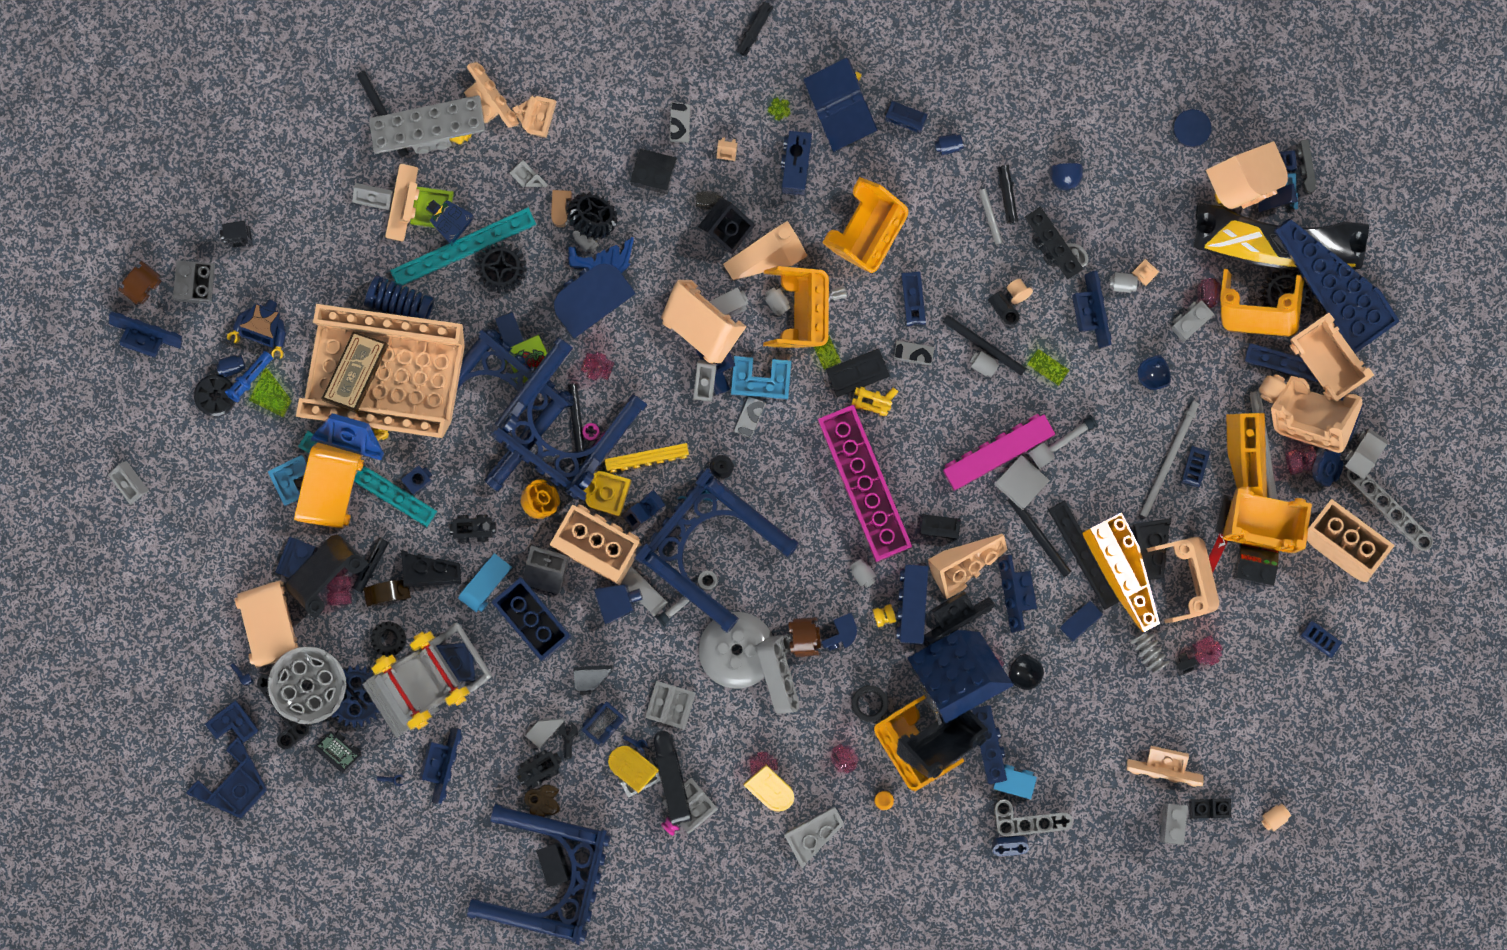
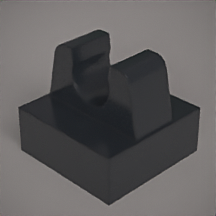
(1186, 665)

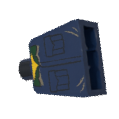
(449, 220)

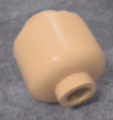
(1271, 388)

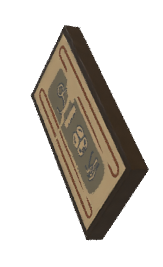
(355, 372)

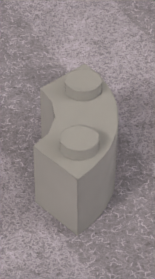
(1365, 453)

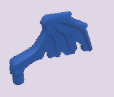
(612, 257)

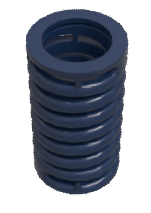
(391, 308)

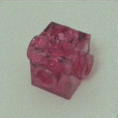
(597, 366)
(1201, 647)

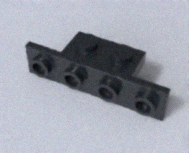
(1052, 244)
(955, 614)

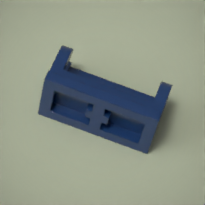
(906, 117)

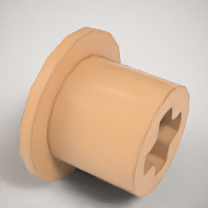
(1019, 291)

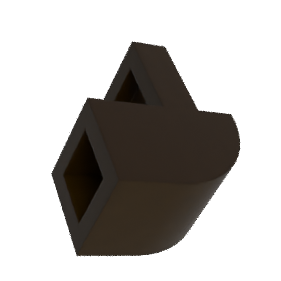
(385, 593)

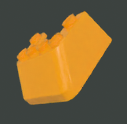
(870, 228)

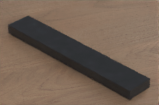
(1078, 546)

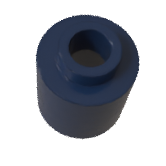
(949, 144)
(230, 365)

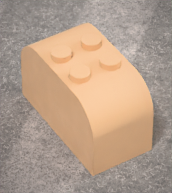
(1249, 176)
(1348, 541)

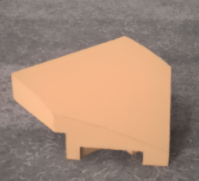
(536, 115)

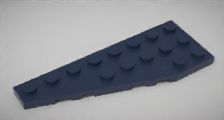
(1351, 299)

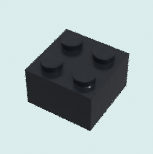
(726, 225)

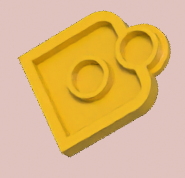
(607, 493)

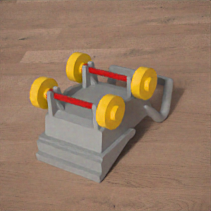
(415, 685)

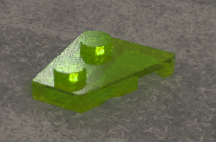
(270, 394)

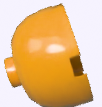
(539, 499)

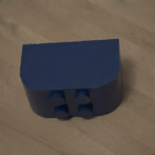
(590, 298)
(531, 619)

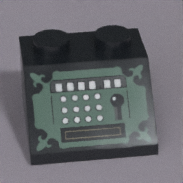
(338, 752)

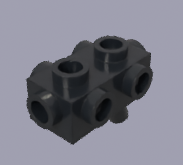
(477, 528)
(532, 772)

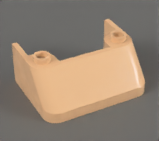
(1196, 553)

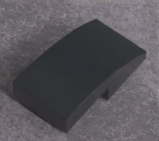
(1210, 808)

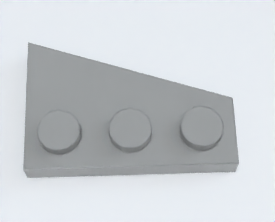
(813, 834)

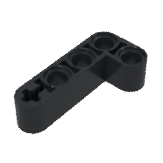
(292, 731)

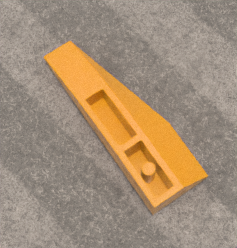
(1248, 451)
(1123, 568)

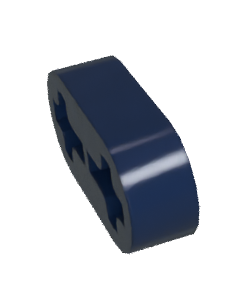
(1010, 845)

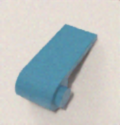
(484, 582)

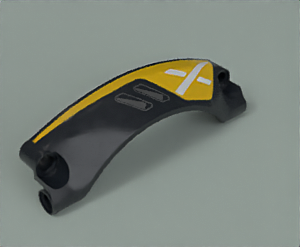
(1255, 242)

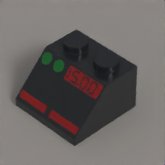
(1256, 565)

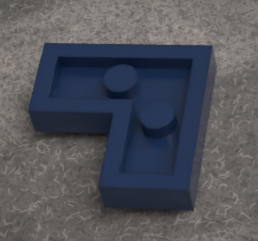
(232, 718)

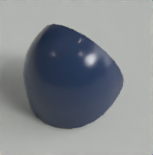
(1066, 175)
(1154, 373)

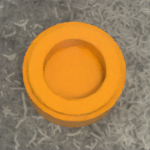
(884, 800)

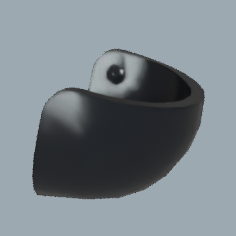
(1026, 672)

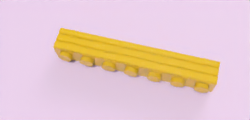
(647, 458)

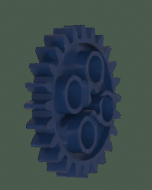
(344, 709)

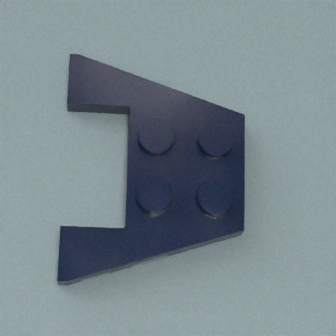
(239, 790)

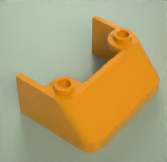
(810, 307)
(1261, 320)
(893, 728)

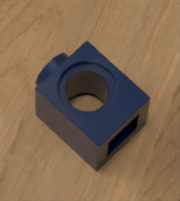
(416, 488)

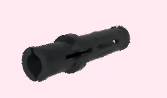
(750, 36)
(1007, 194)
(373, 560)

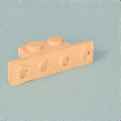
(491, 100)
(402, 202)
(1166, 765)

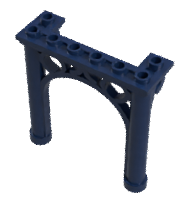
(551, 410)
(596, 453)
(738, 509)
(536, 921)

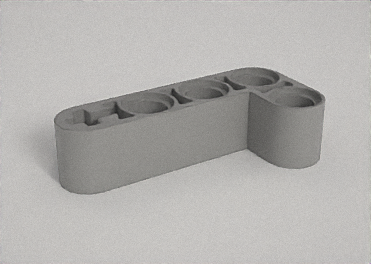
(777, 673)
(1033, 821)

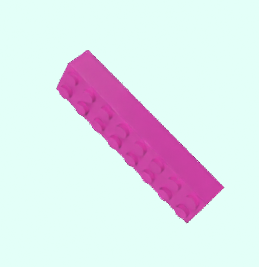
(864, 483)

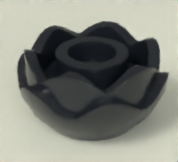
(723, 472)

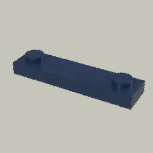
(1278, 362)

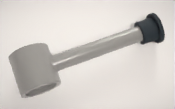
(1043, 454)
(665, 617)

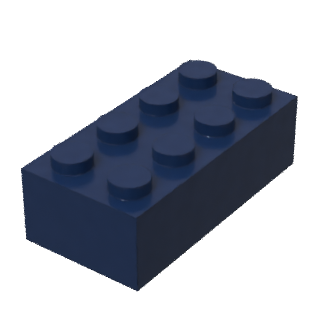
(913, 604)

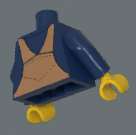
(261, 325)

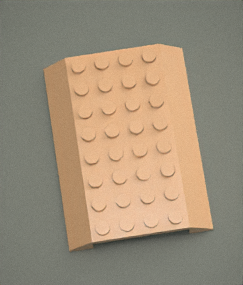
(414, 381)

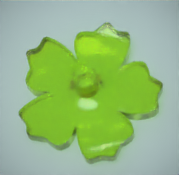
(779, 109)

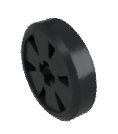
(205, 402)

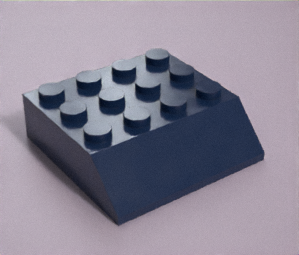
(959, 673)

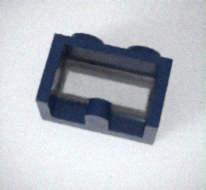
(603, 723)

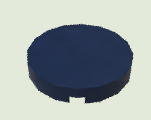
(1192, 128)
(1327, 468)

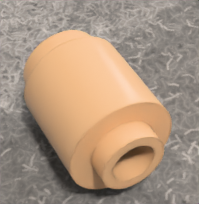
(1275, 817)

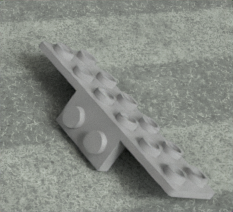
(427, 126)

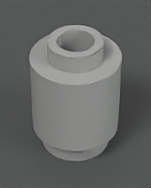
(586, 244)
(1123, 282)
(777, 301)
(984, 364)
(863, 573)

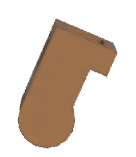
(559, 207)

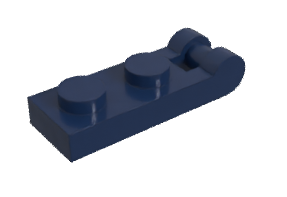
(913, 298)

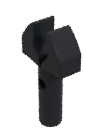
(568, 739)

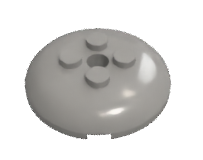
(720, 662)
(310, 704)

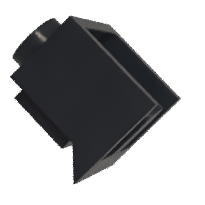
(236, 234)

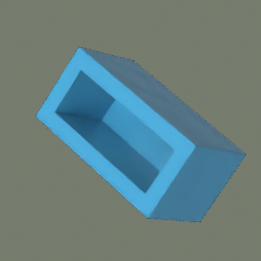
(1017, 783)

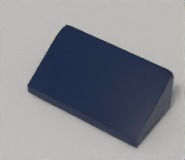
(1285, 196)

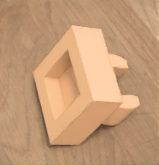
(726, 150)
(1145, 272)

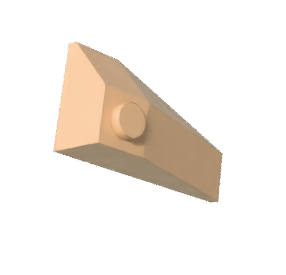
(774, 249)
(959, 564)

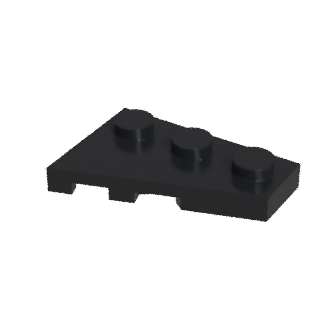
(1150, 535)
(425, 571)

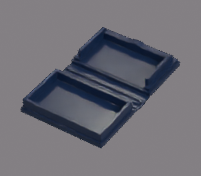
(840, 104)

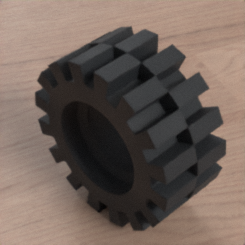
(380, 630)

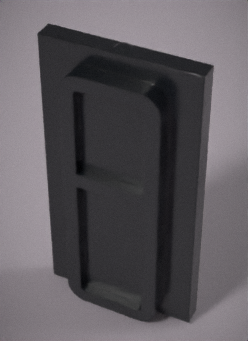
(857, 372)

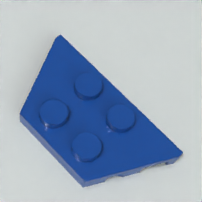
(349, 436)

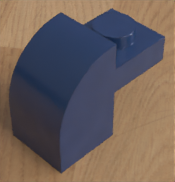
(643, 510)
(846, 631)

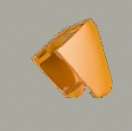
(327, 486)
(1267, 522)

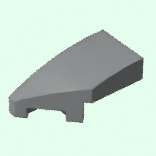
(526, 176)
(543, 730)

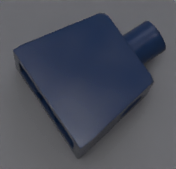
(616, 601)

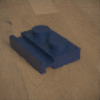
(294, 556)

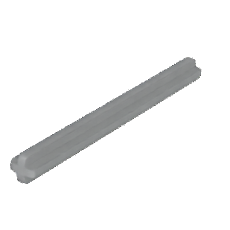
(1257, 407)

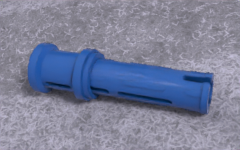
(242, 383)

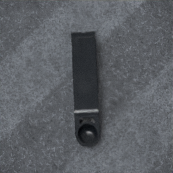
(672, 778)

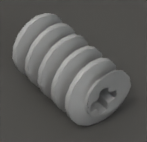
(1150, 652)

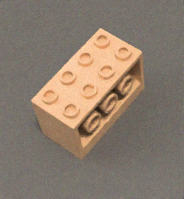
(583, 547)

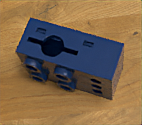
(796, 162)

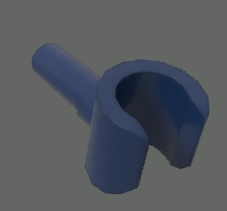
(244, 679)
(639, 744)
(389, 779)

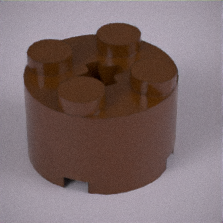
(139, 283)
(805, 637)

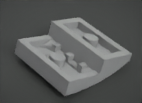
(1022, 482)
(670, 705)
(699, 803)

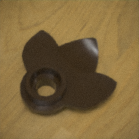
(545, 803)

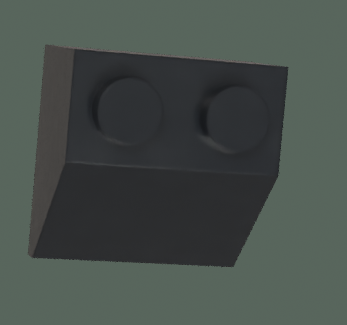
(653, 171)

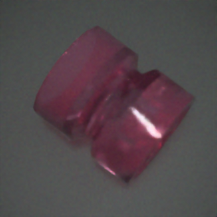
(1295, 462)
(340, 597)

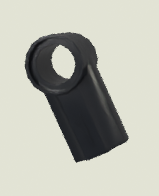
(1003, 308)

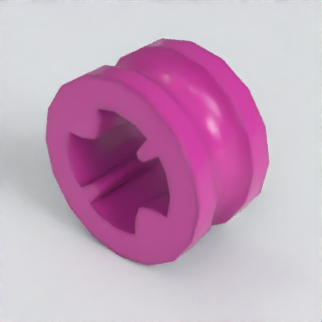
(595, 427)
(669, 827)

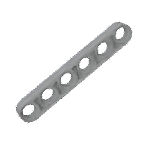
(1386, 511)

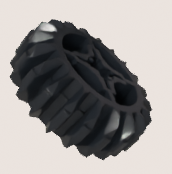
(593, 211)
(492, 267)
(1272, 282)

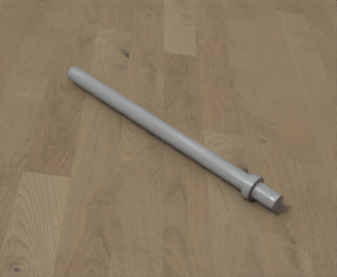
(1190, 414)

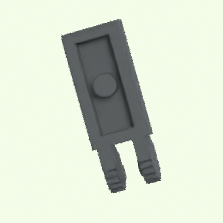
(1306, 167)

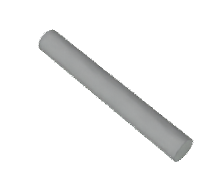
(990, 217)

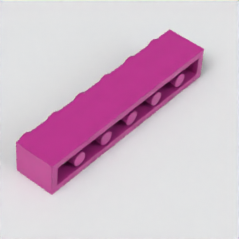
(999, 452)

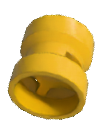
(880, 617)

